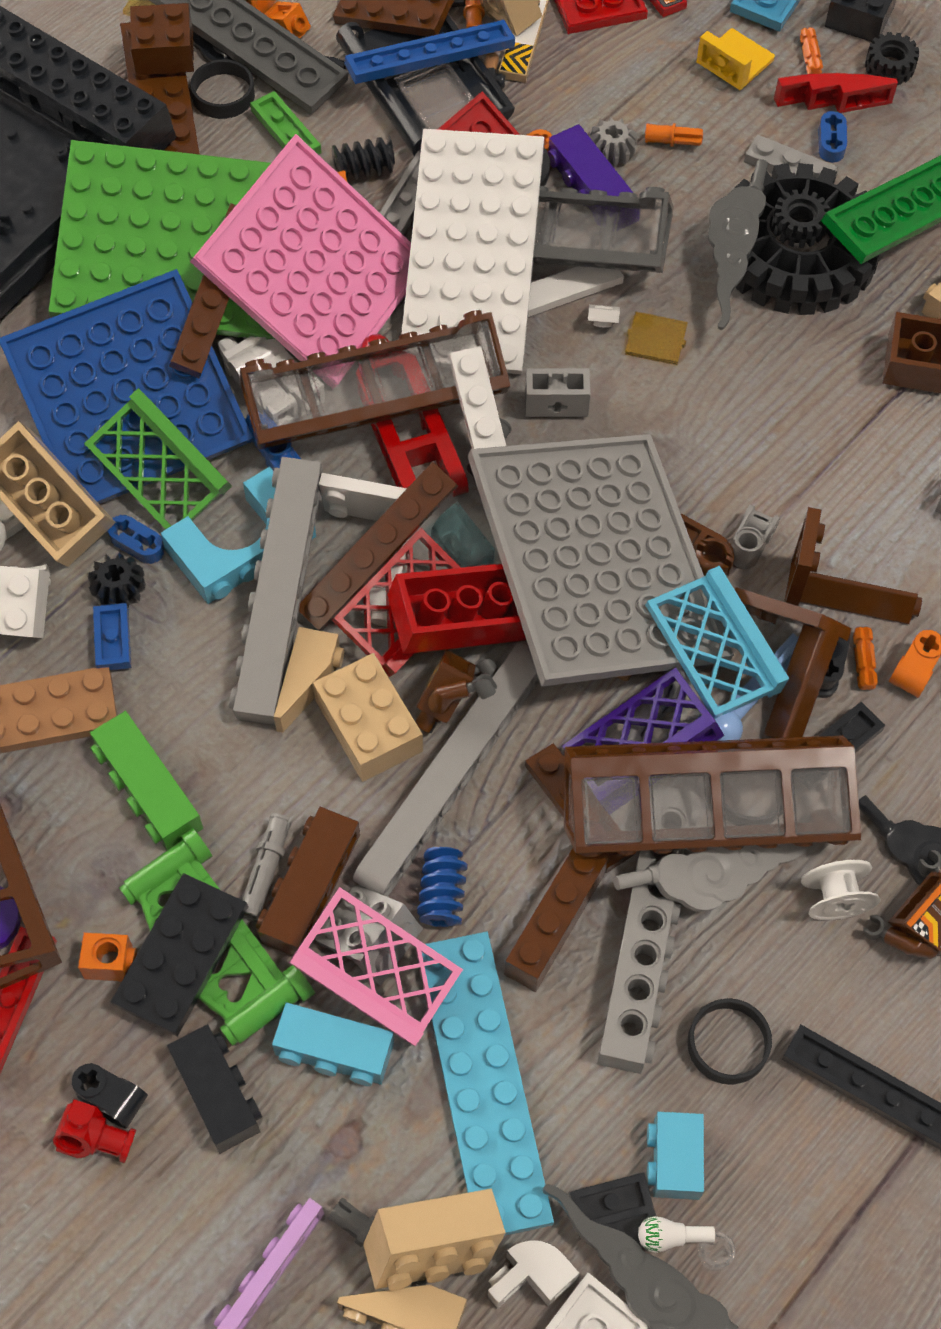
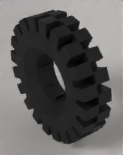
(799, 276)

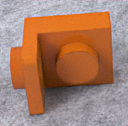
(290, 16)

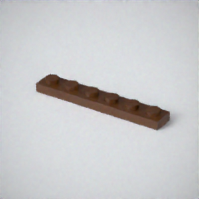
(200, 326)
(377, 546)

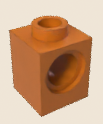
(96, 946)

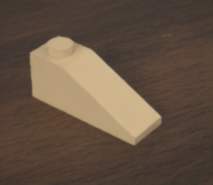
(312, 657)

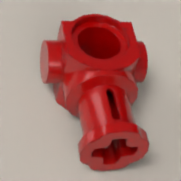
(85, 1131)

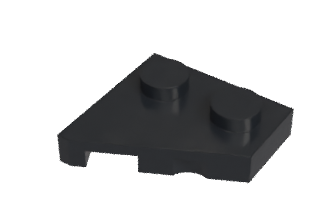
(617, 1203)

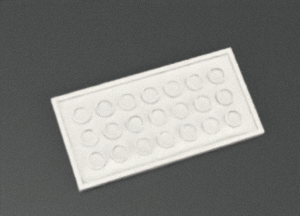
(475, 234)

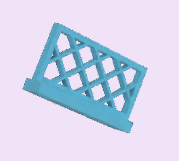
(744, 637)

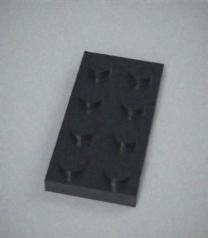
(180, 954)

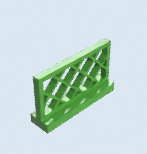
(171, 438)

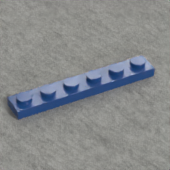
(429, 51)

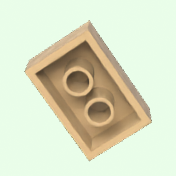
(368, 717)
(433, 1239)

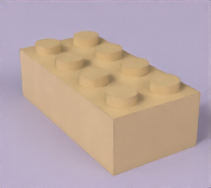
(48, 497)

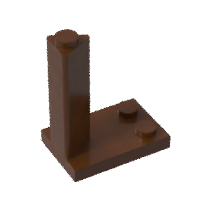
(838, 592)
(806, 665)

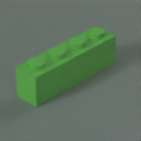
(145, 779)

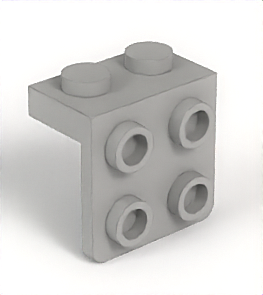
(374, 932)

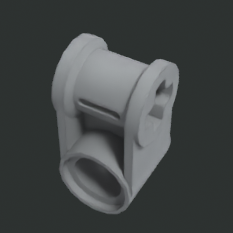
(753, 533)

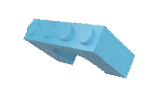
(215, 569)

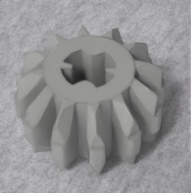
(615, 140)

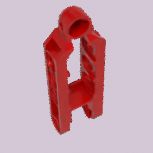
(430, 447)

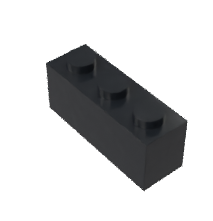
(215, 1088)

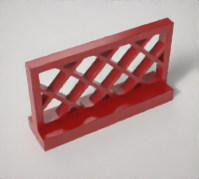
(393, 657)

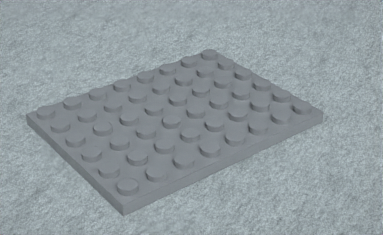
(584, 547)

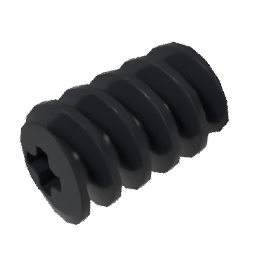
(365, 158)

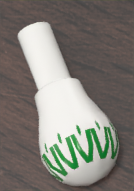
(661, 1234)

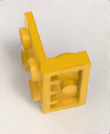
(733, 57)

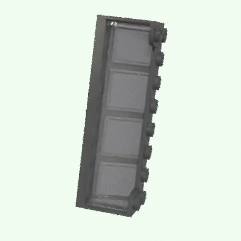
(603, 229)

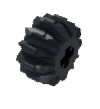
(116, 580)

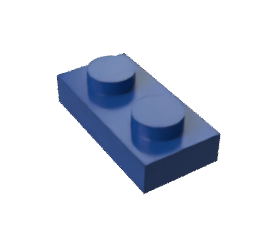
(112, 636)

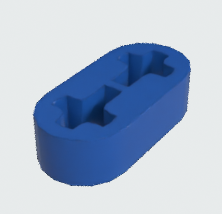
(827, 136)
(133, 544)

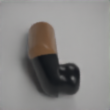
(491, 62)

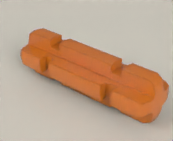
(811, 51)
(865, 658)

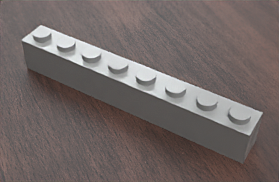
(278, 590)

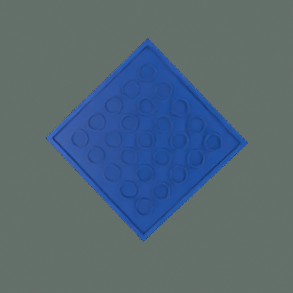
(90, 361)

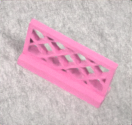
(358, 994)

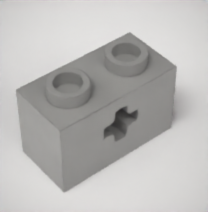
(557, 392)

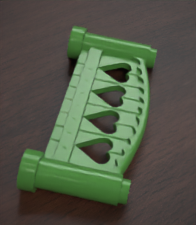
(267, 986)

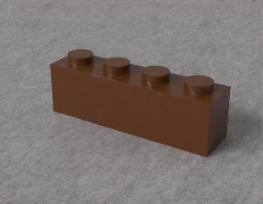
(309, 880)
(554, 919)

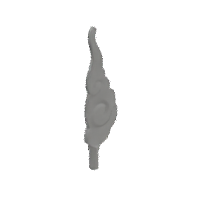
(711, 876)

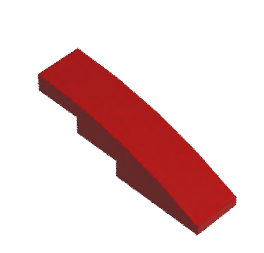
(843, 90)

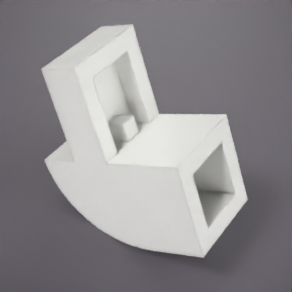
(538, 1265)

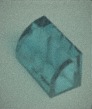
(462, 538)

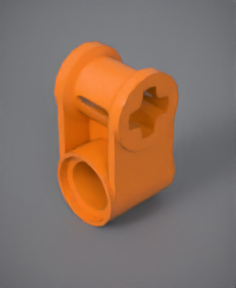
(917, 665)

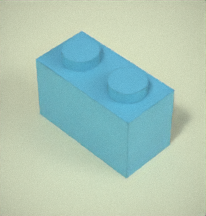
(677, 1155)

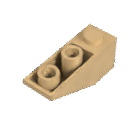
(406, 1308)

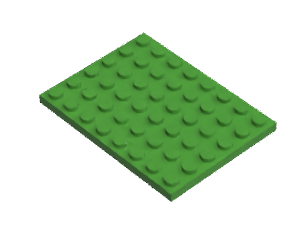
(140, 217)

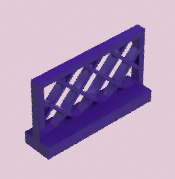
(702, 729)

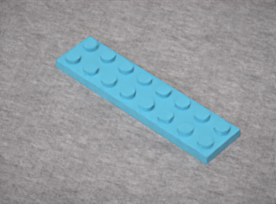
(486, 1085)

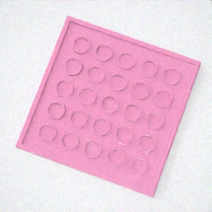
(308, 256)

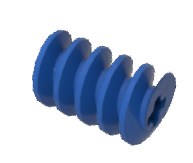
(439, 887)

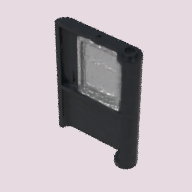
(426, 95)

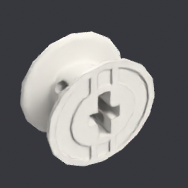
(840, 889)

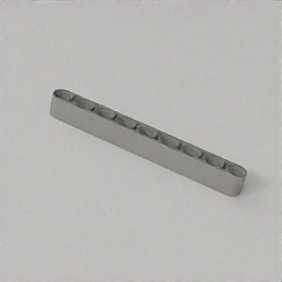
(447, 775)

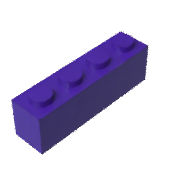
(583, 163)

